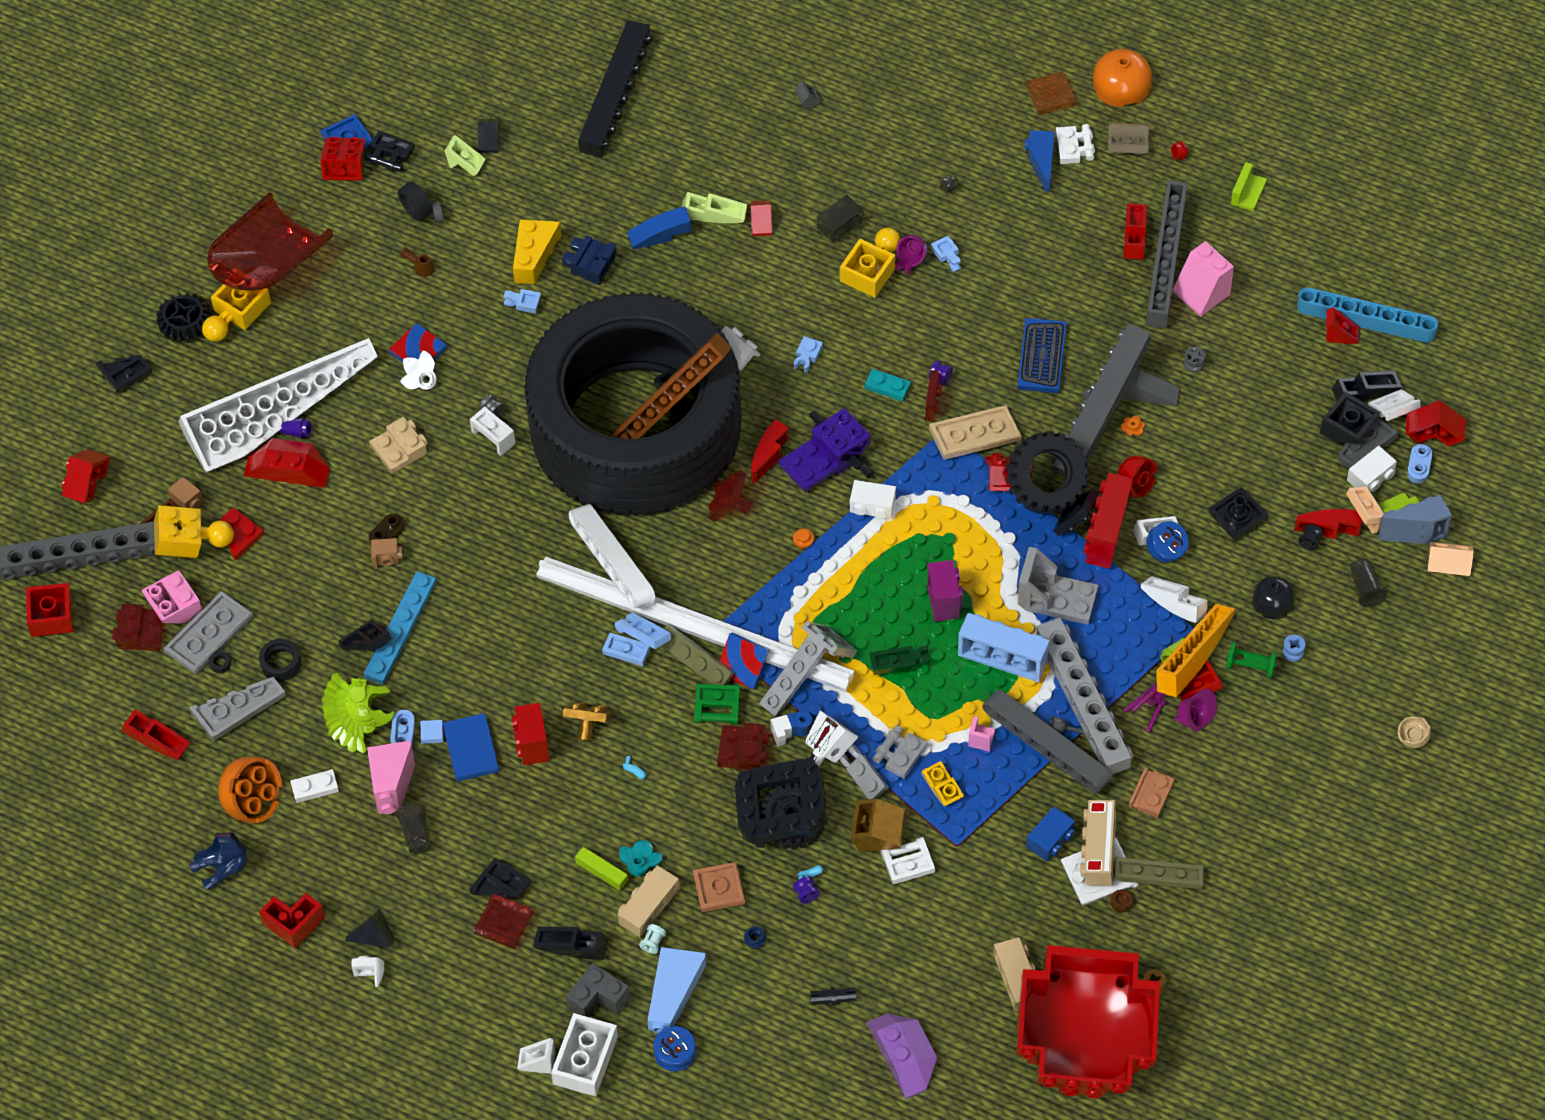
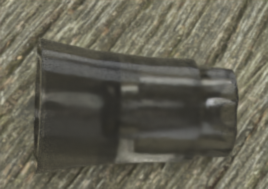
(1367, 584)
(414, 827)

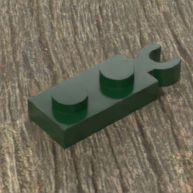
(898, 659)

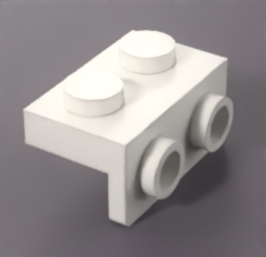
(742, 349)

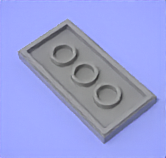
(208, 632)

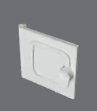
(1089, 894)

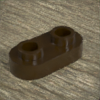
(387, 529)

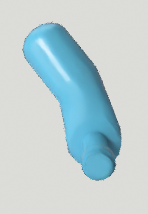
(633, 769)
(810, 872)

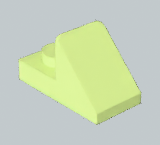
(460, 153)

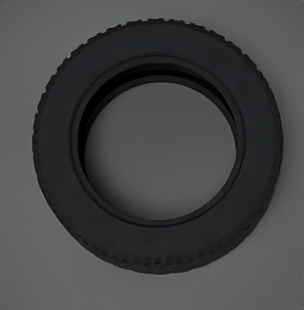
(639, 472)

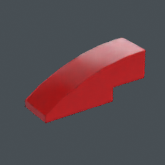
(1135, 231)
(769, 449)
(1331, 522)
(154, 735)

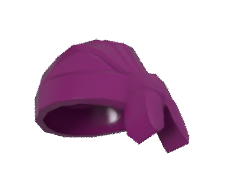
(910, 252)

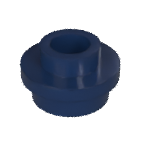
(755, 931)

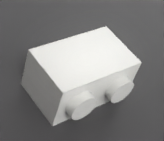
(1372, 470)
(872, 499)

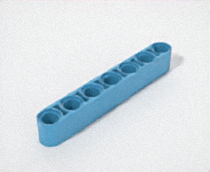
(1369, 314)

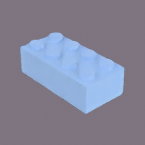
(1003, 647)

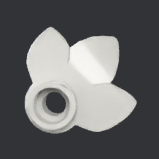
(417, 370)

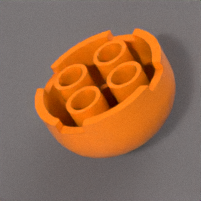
(1122, 78)
(245, 785)

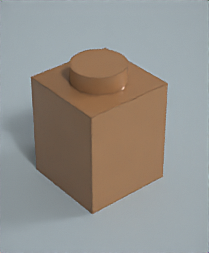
(185, 494)

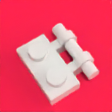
(1068, 146)

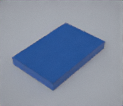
(470, 747)

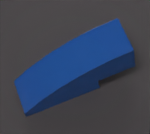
(660, 228)

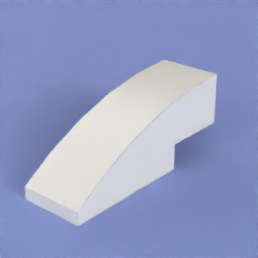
(1175, 598)

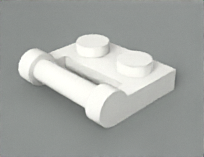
(910, 865)

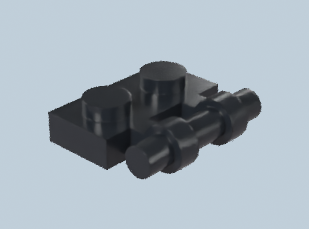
(390, 146)

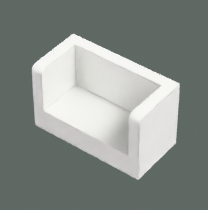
(493, 429)

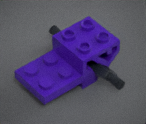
(833, 449)

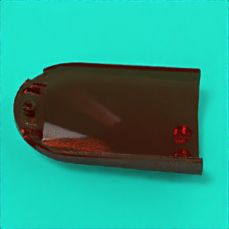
(261, 248)

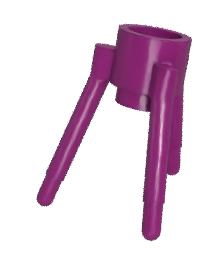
(1153, 698)

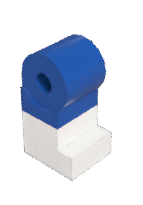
(790, 726)

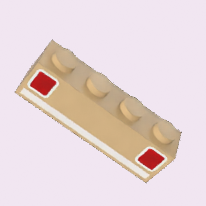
(1099, 843)

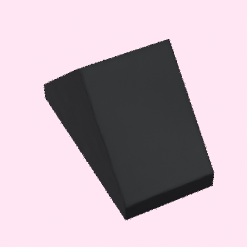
(488, 135)

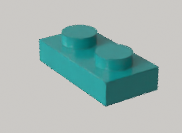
(887, 385)

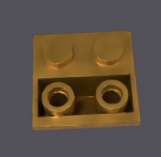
(877, 825)

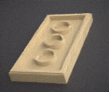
(974, 432)

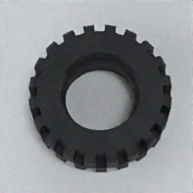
(1073, 463)

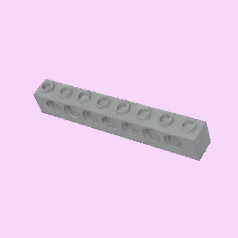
(1113, 760)

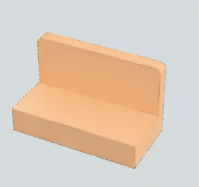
(1366, 507)
(1450, 558)

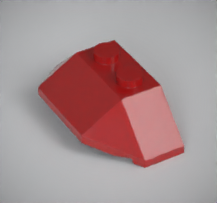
(288, 463)

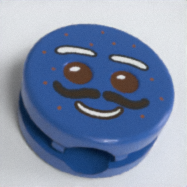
(1167, 541)
(674, 1048)

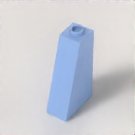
(674, 983)

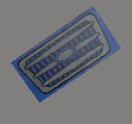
(1042, 355)

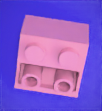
(173, 599)

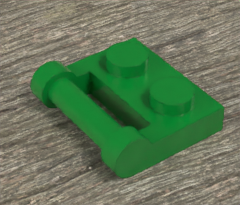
(717, 697)

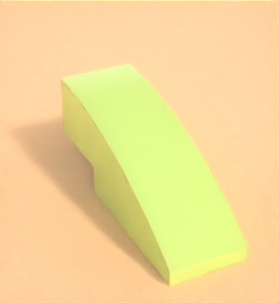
(714, 209)

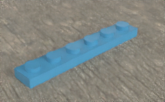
(400, 627)

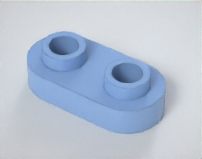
(1420, 462)
(402, 732)

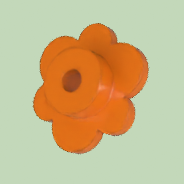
(1133, 426)

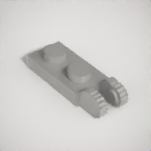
(864, 774)

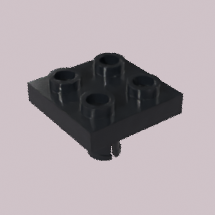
(1238, 513)

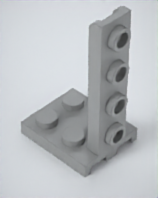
(819, 641)

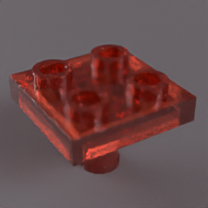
(728, 497)

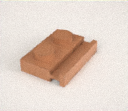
(1151, 792)

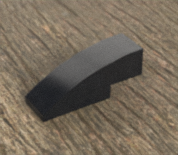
(1367, 385)
(571, 942)

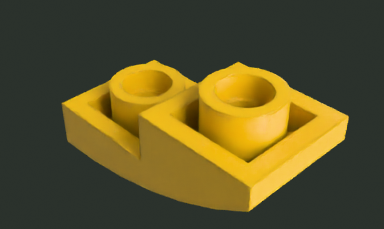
(942, 784)

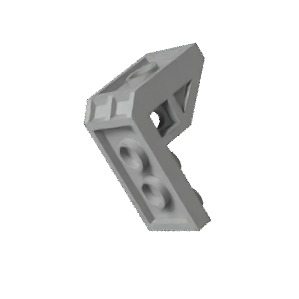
(1054, 595)

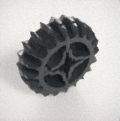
(182, 317)

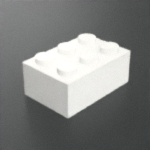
(584, 1054)

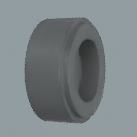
(437, 212)

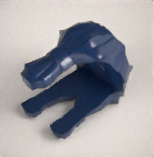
(225, 853)

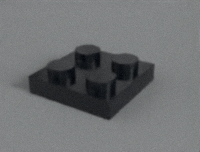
(1076, 512)

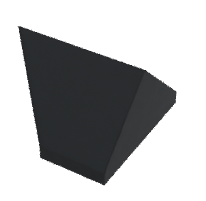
(372, 931)

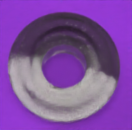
(948, 184)

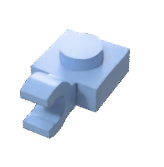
(947, 250)
(525, 301)

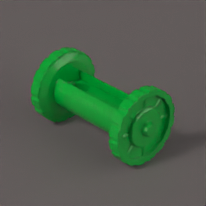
(1252, 660)

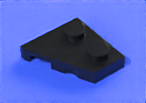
(124, 371)

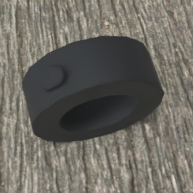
(219, 655)

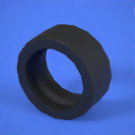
(415, 201)
(277, 646)

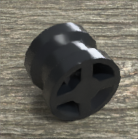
(1311, 537)

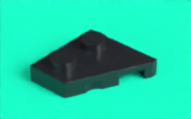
(366, 637)
(501, 881)

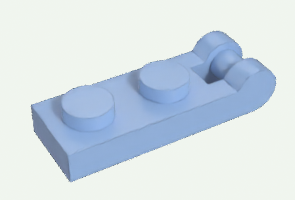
(643, 630)

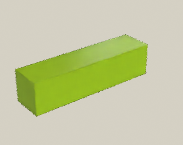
(601, 868)

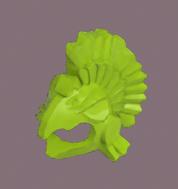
(350, 713)

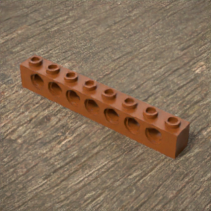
(673, 389)

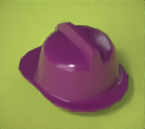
(1197, 710)

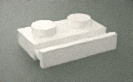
(1395, 404)

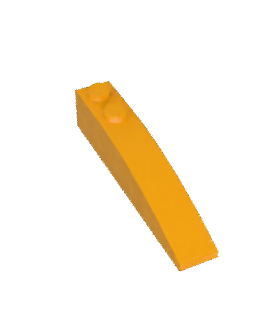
(1193, 651)

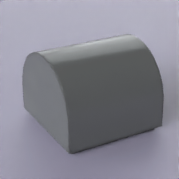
(807, 95)

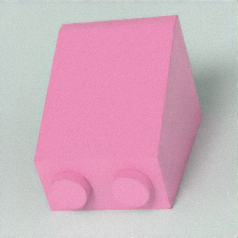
(1204, 279)
(391, 773)

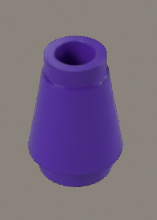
(298, 428)

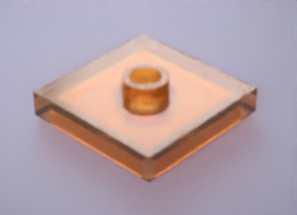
(1050, 93)

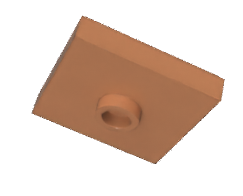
(718, 887)

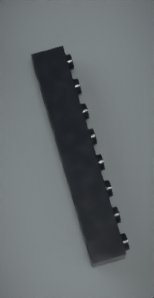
(615, 88)

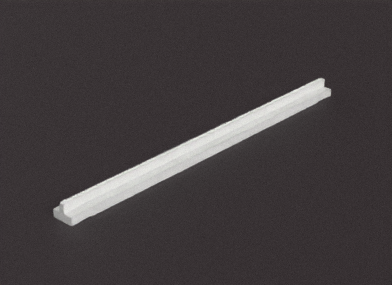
(684, 619)

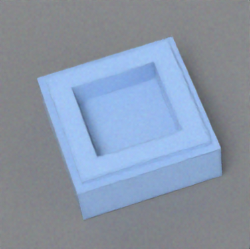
(432, 731)

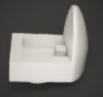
(368, 967)

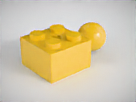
(870, 265)
(235, 306)
(180, 532)

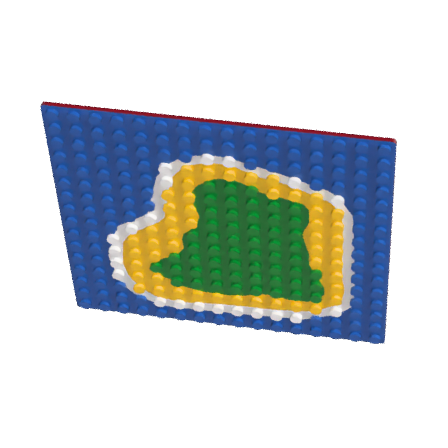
(873, 592)

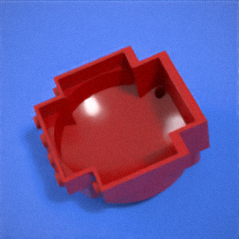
(1087, 1020)

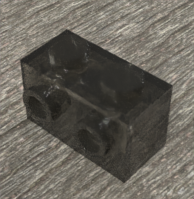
(840, 218)

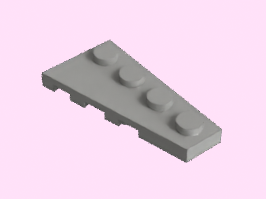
(228, 712)

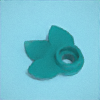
(640, 857)

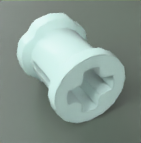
(652, 939)

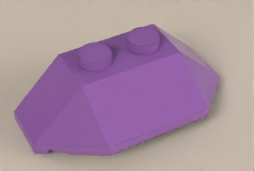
(905, 1051)

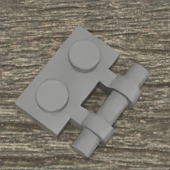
(905, 755)

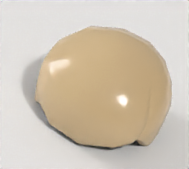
(1414, 732)

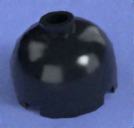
(1273, 597)

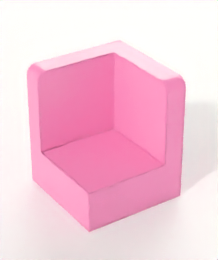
(980, 736)

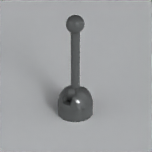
(1060, 726)

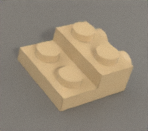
(399, 445)

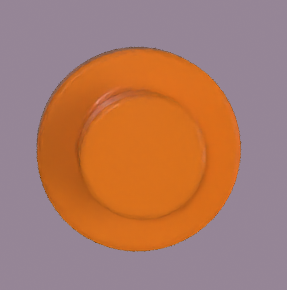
(803, 538)

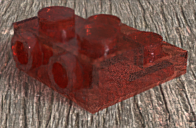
(138, 628)
(743, 746)

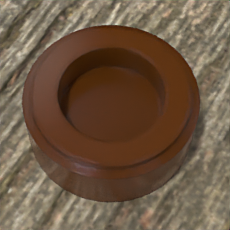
(1121, 901)

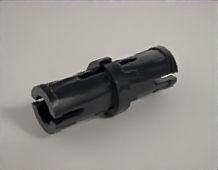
(833, 996)

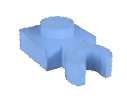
(807, 351)

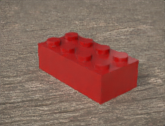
(1107, 520)

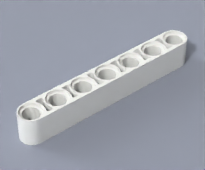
(611, 556)

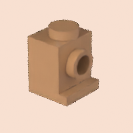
(385, 552)

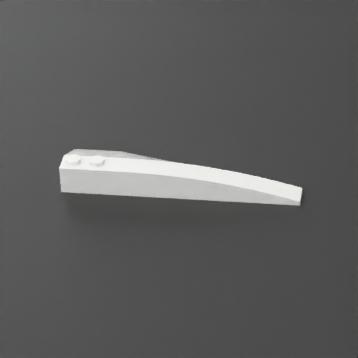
(250, 417)

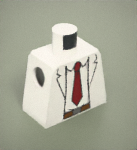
(829, 739)

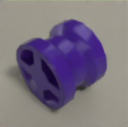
(944, 371)
(806, 890)

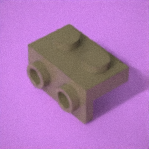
(1128, 138)

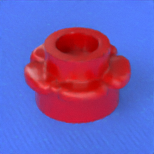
(1179, 150)

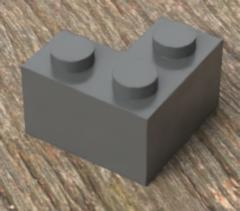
(597, 988)

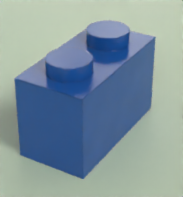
(1050, 834)

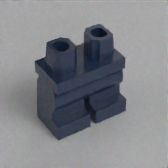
(591, 258)

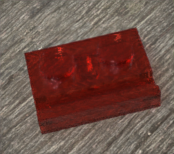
(934, 391)

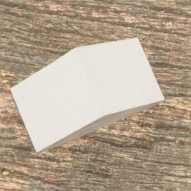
(537, 1057)

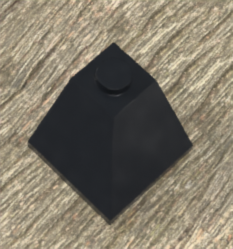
(1348, 419)

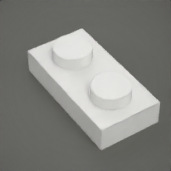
(314, 786)

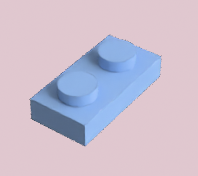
(626, 649)

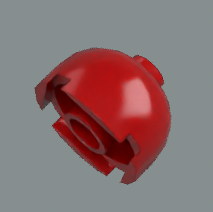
(1141, 470)

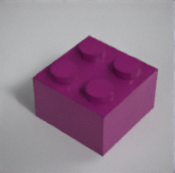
(944, 590)

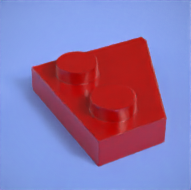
(244, 530)
(1204, 679)

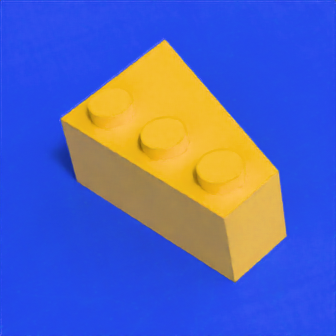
(533, 248)

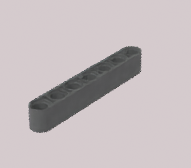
(1047, 741)

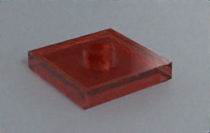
(503, 921)

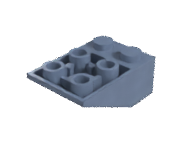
(1417, 522)

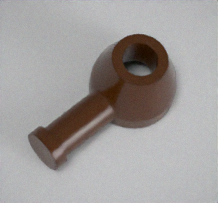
(421, 269)

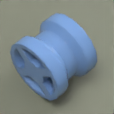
(1293, 653)

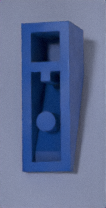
(1040, 155)

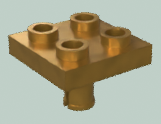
(587, 716)

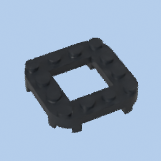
(813, 801)

